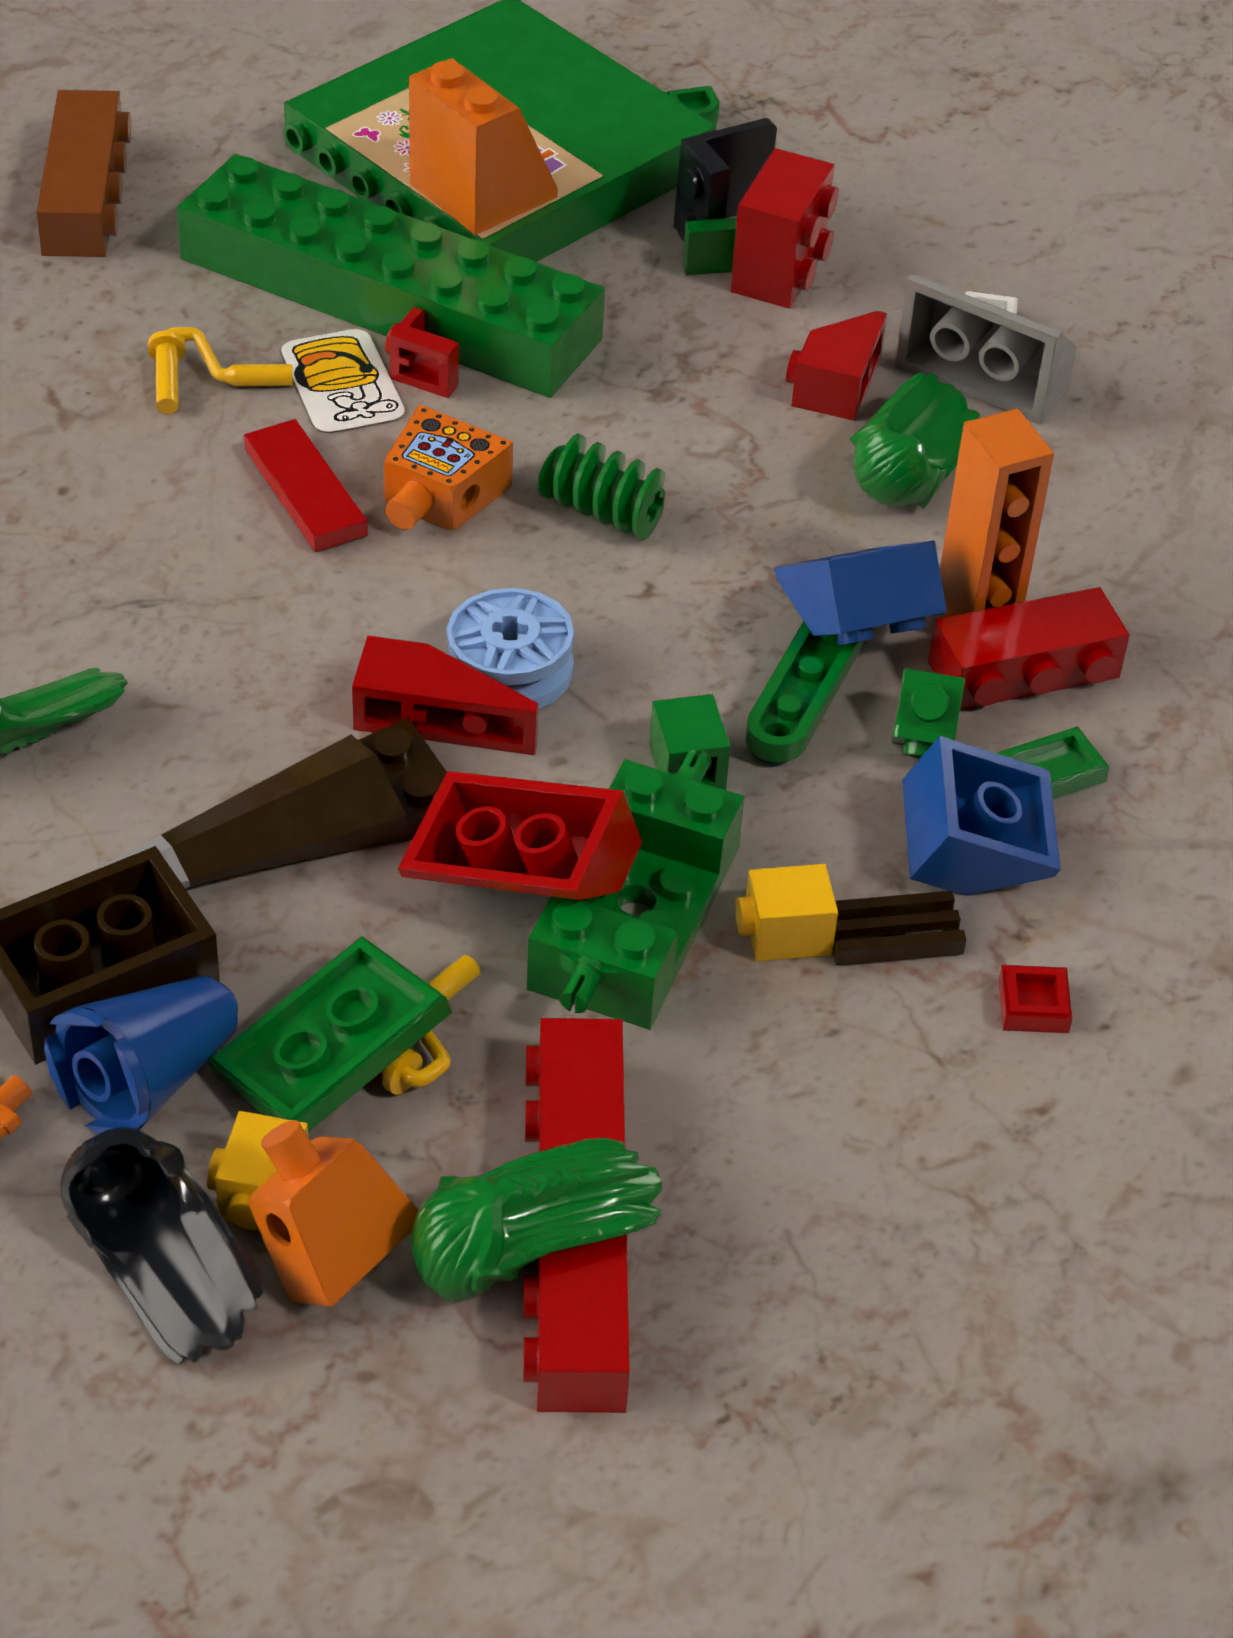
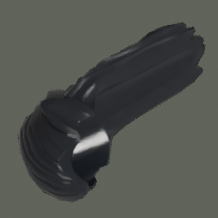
(160, 1241)

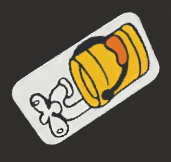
(342, 380)

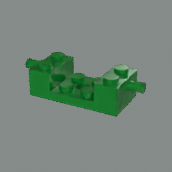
(626, 962)

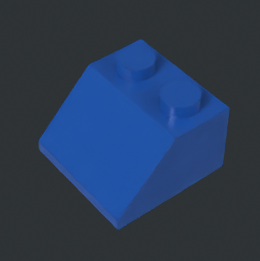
(866, 590)
(978, 820)

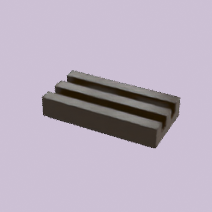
(892, 919)

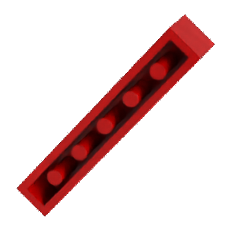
(583, 1289)

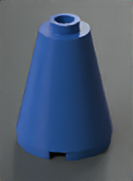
(137, 1048)

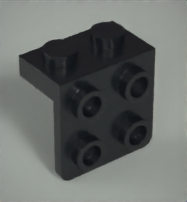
(719, 170)

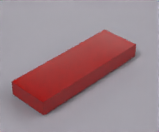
(305, 485)

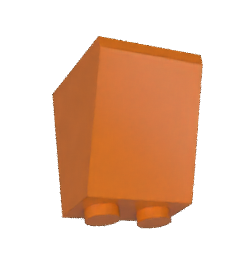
(472, 149)

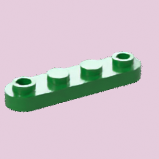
(798, 695)

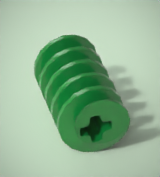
(602, 487)

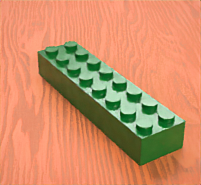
(379, 264)

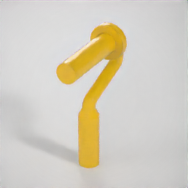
(170, 346)
(407, 1068)

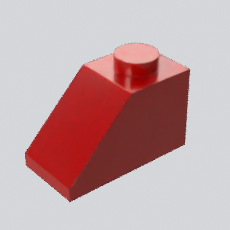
(837, 365)

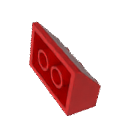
(524, 837)

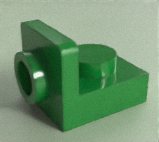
(926, 710)

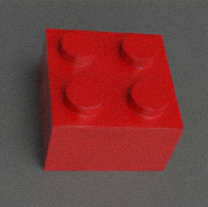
(783, 228)

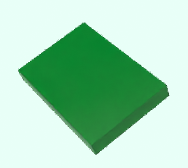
(330, 1035)

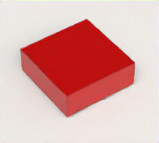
(1035, 999)

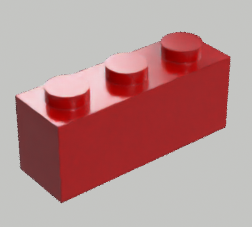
(1030, 647)

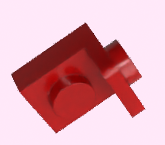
(422, 357)

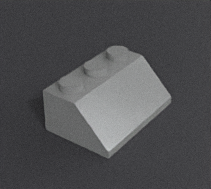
(983, 350)

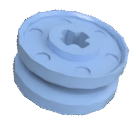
(516, 641)

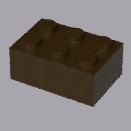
(97, 941)

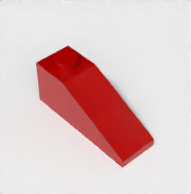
(440, 698)

